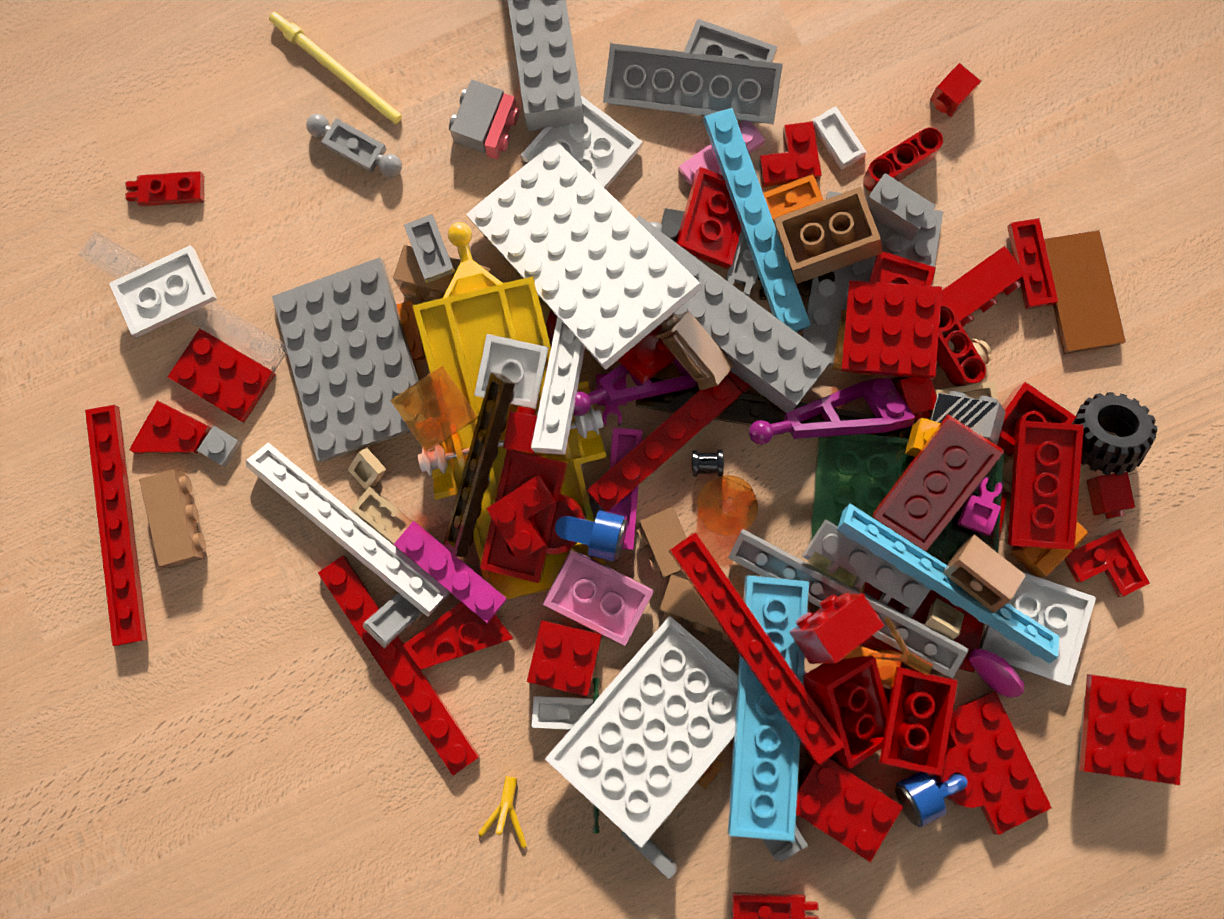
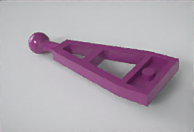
(648, 389)
(880, 395)

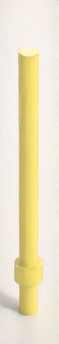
(296, 36)

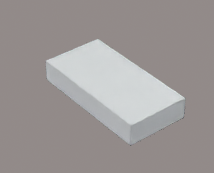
(838, 138)

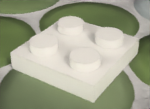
(517, 361)

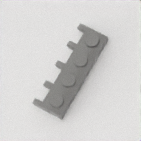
(867, 567)

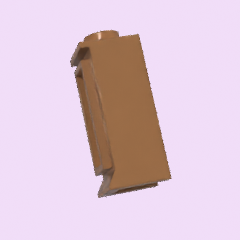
(695, 349)

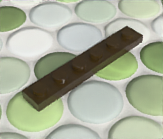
(478, 464)

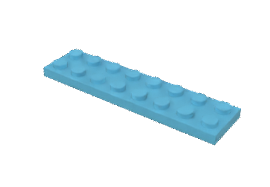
(764, 744)

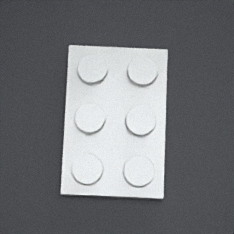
(163, 291)

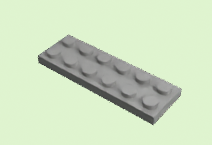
(692, 83)

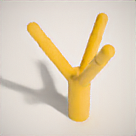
(505, 806)

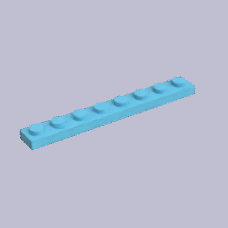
(756, 219)
(929, 571)

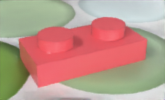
(498, 136)

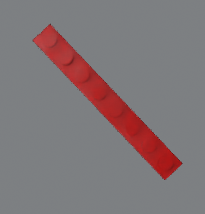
(115, 526)
(756, 648)
(400, 669)

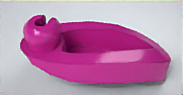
(997, 673)

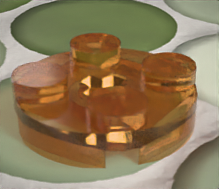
(711, 512)

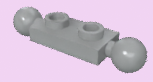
(353, 145)

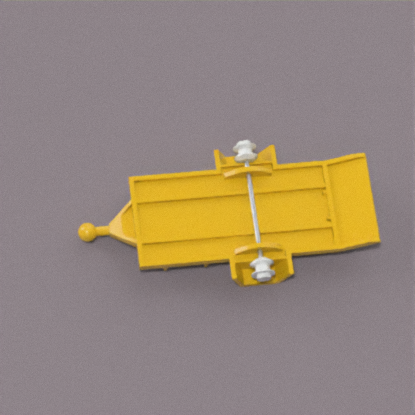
(455, 337)

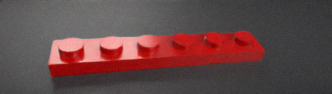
(663, 444)

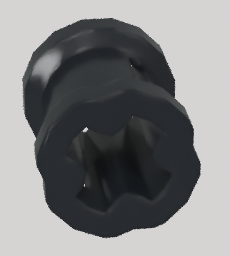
(707, 463)

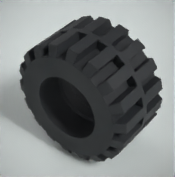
(1122, 417)

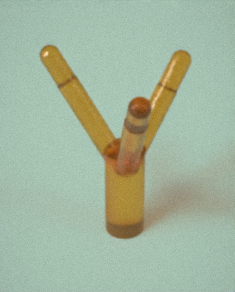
(906, 656)

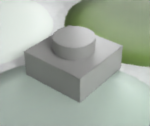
(219, 446)

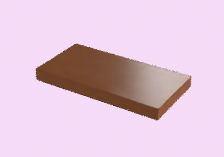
(1086, 298)

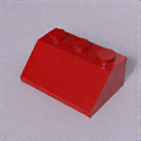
(853, 704)
(918, 721)

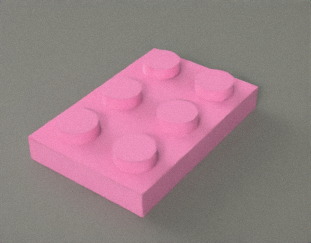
(598, 597)

